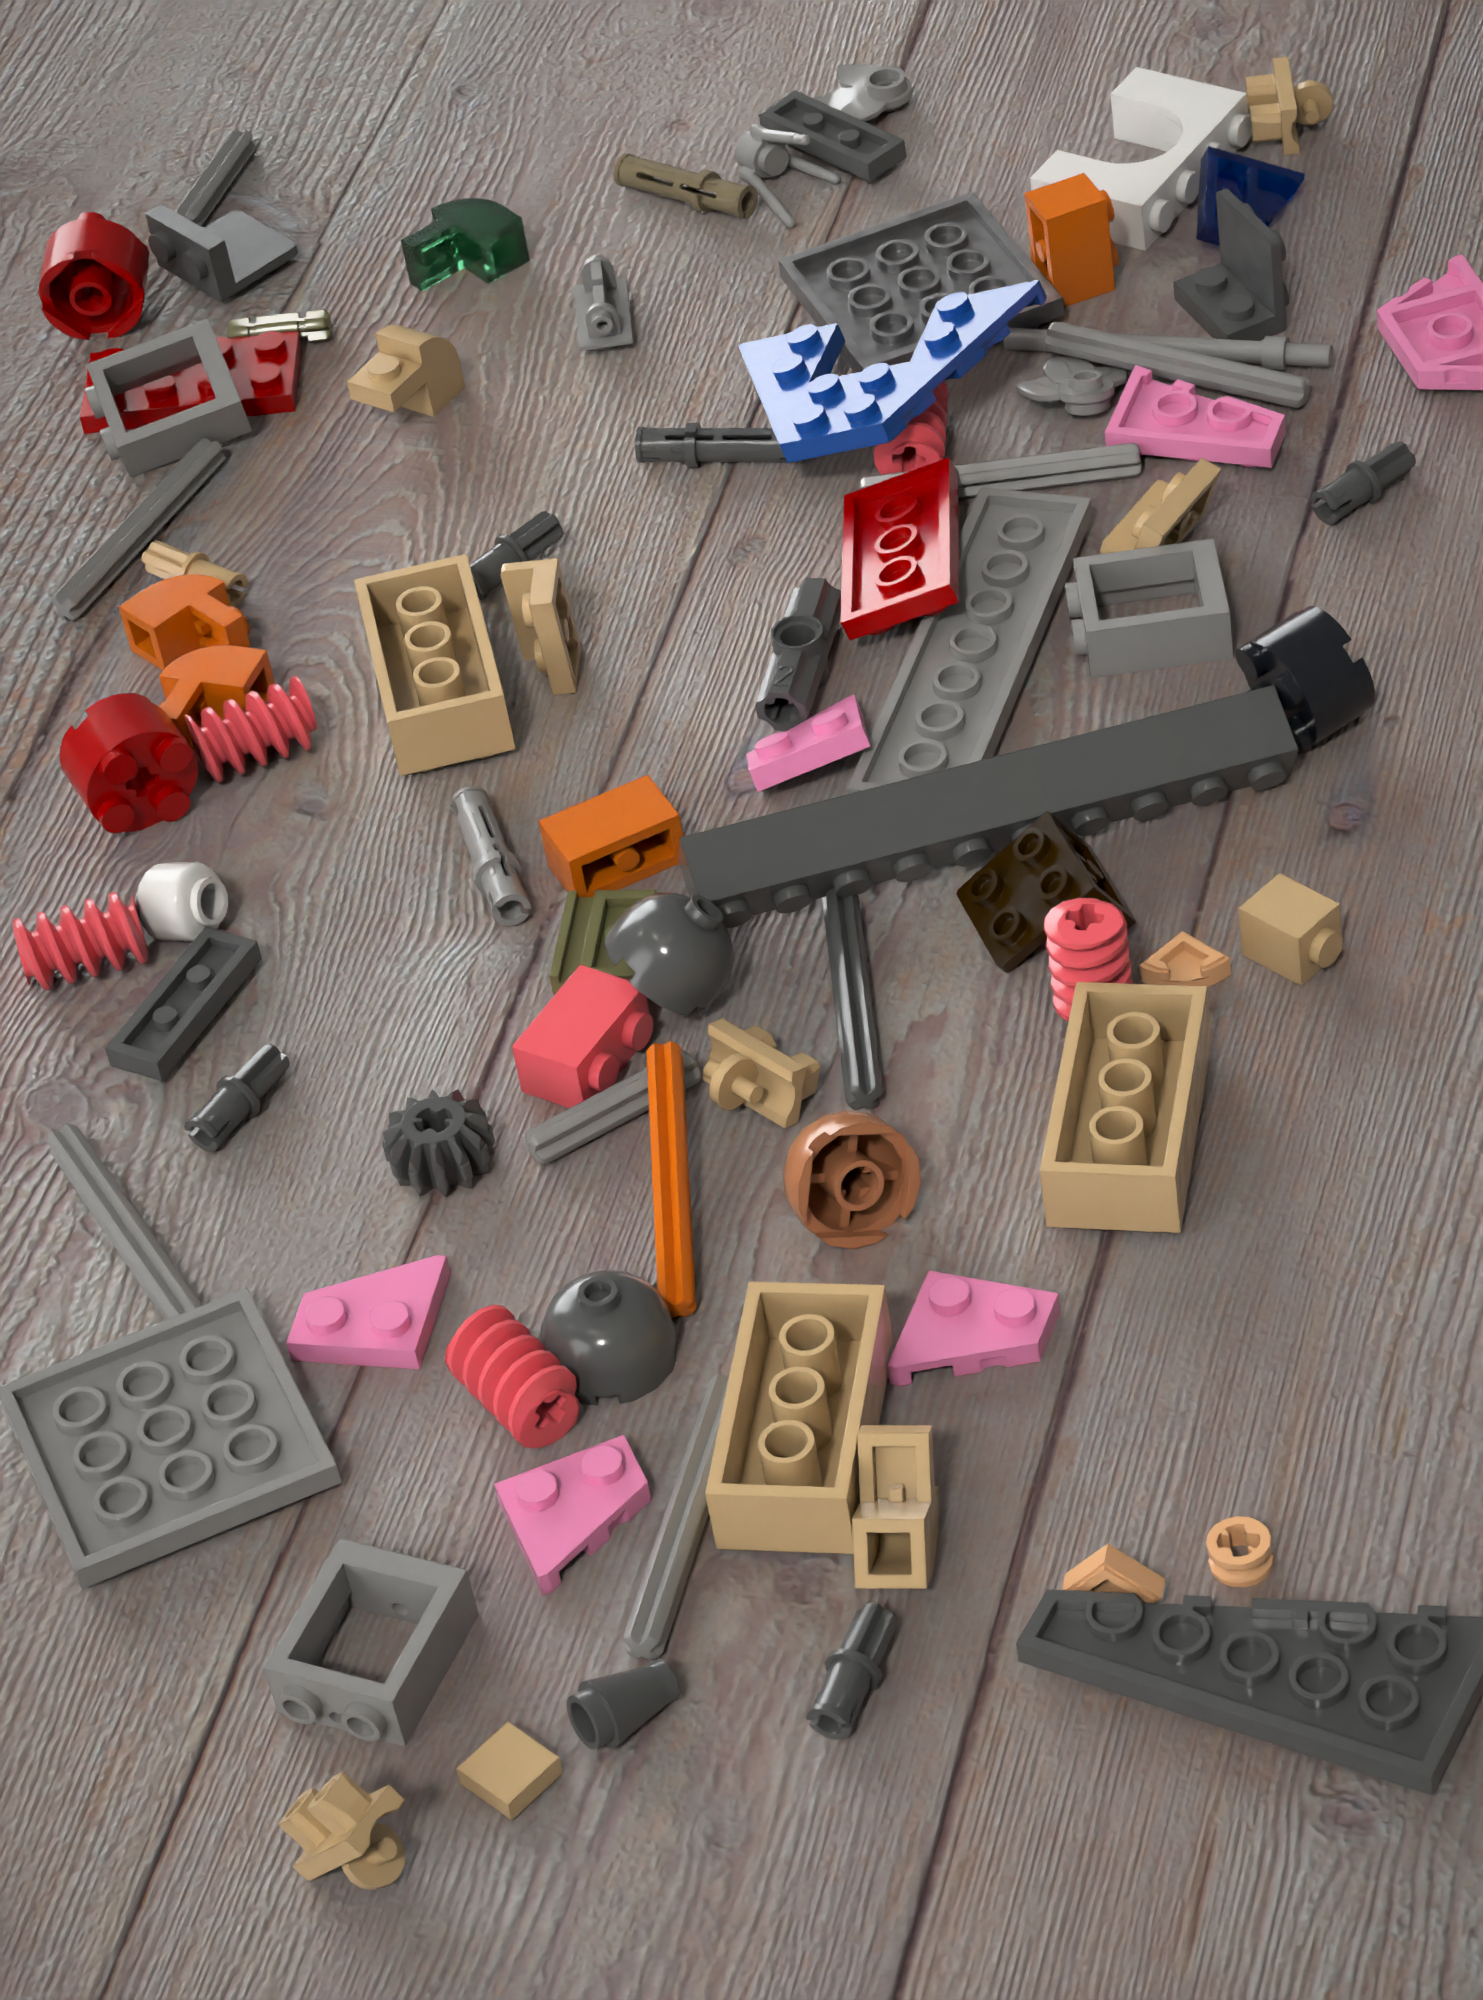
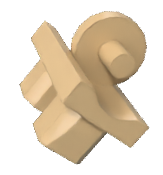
(1278, 105)
(753, 1073)
(341, 1830)

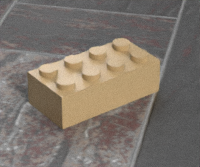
(434, 665)
(1126, 1107)
(795, 1397)

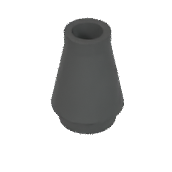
(618, 1704)

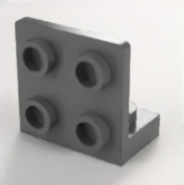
(1245, 291)

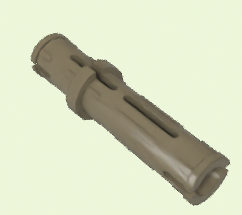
(729, 196)

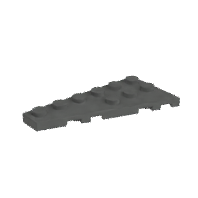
(1295, 1673)

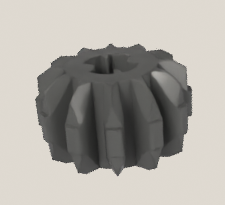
(438, 1143)

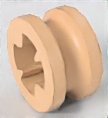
(1242, 1570)

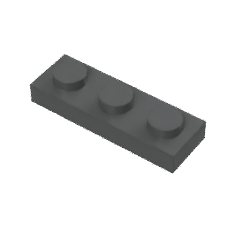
(835, 135)
(183, 1003)

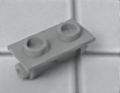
(602, 307)

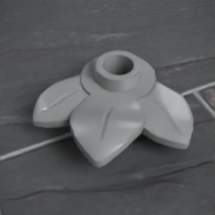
(869, 90)
(1076, 383)

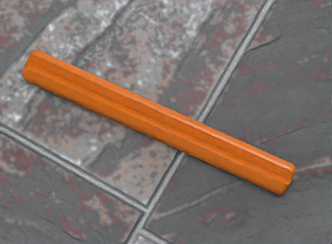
(671, 1178)

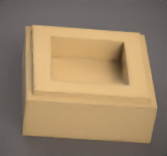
(509, 1770)

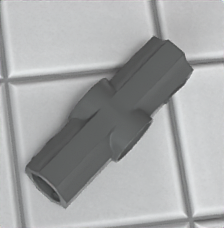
(799, 654)

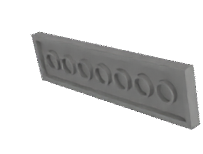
(976, 653)

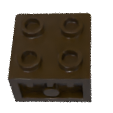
(1028, 879)

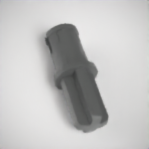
(1362, 482)
(520, 546)
(237, 1098)
(852, 1672)

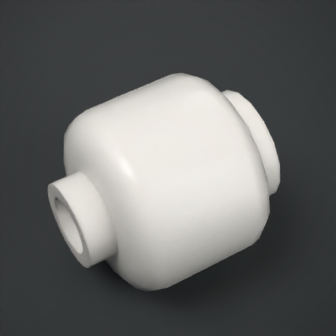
(180, 900)

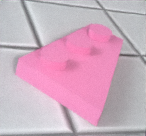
(1192, 427)

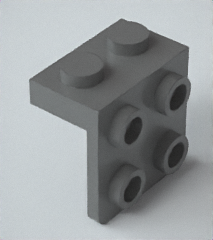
(219, 256)

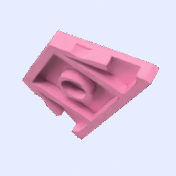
(1439, 329)

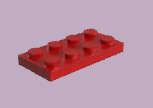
(261, 367)
(900, 550)

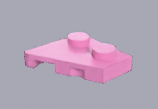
(809, 745)
(372, 1318)
(972, 1327)
(572, 1505)

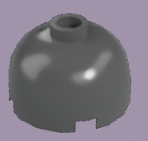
(676, 950)
(611, 1335)

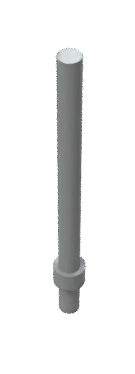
(1272, 352)

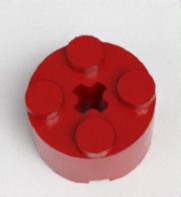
(93, 277)
(129, 764)

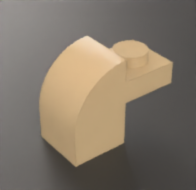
(409, 372)
(897, 1508)

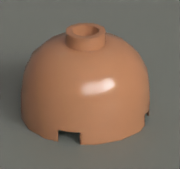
(850, 1178)

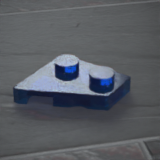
(1252, 181)

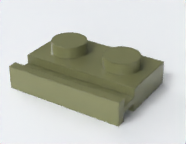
(584, 931)

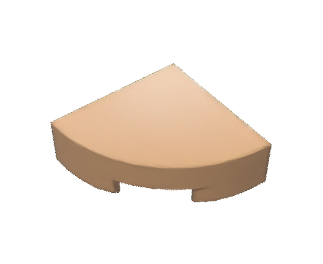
(1185, 963)
(1115, 1572)

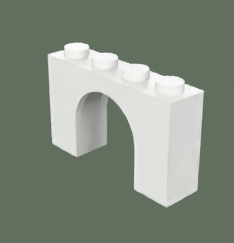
(1167, 116)

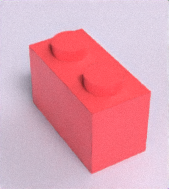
(582, 1038)

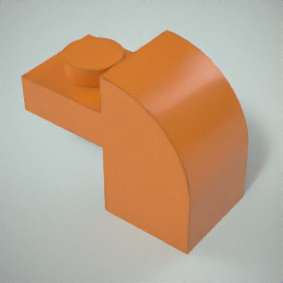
(182, 617)
(209, 679)

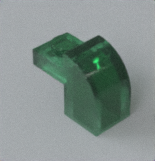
(469, 236)

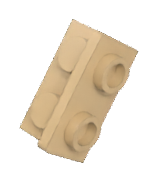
(1165, 511)
(544, 620)

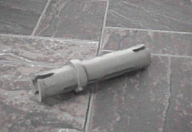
(495, 868)

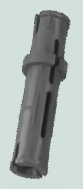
(707, 445)

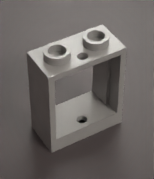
(176, 434)
(1152, 638)
(388, 1585)

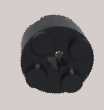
(1310, 673)

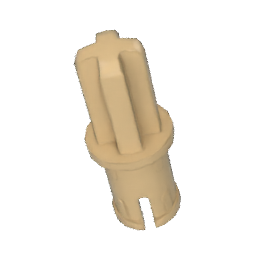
(169, 562)

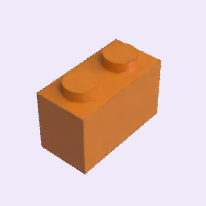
(1072, 237)
(612, 838)

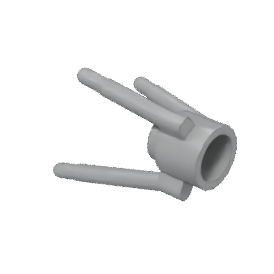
(764, 155)

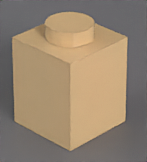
(1290, 929)

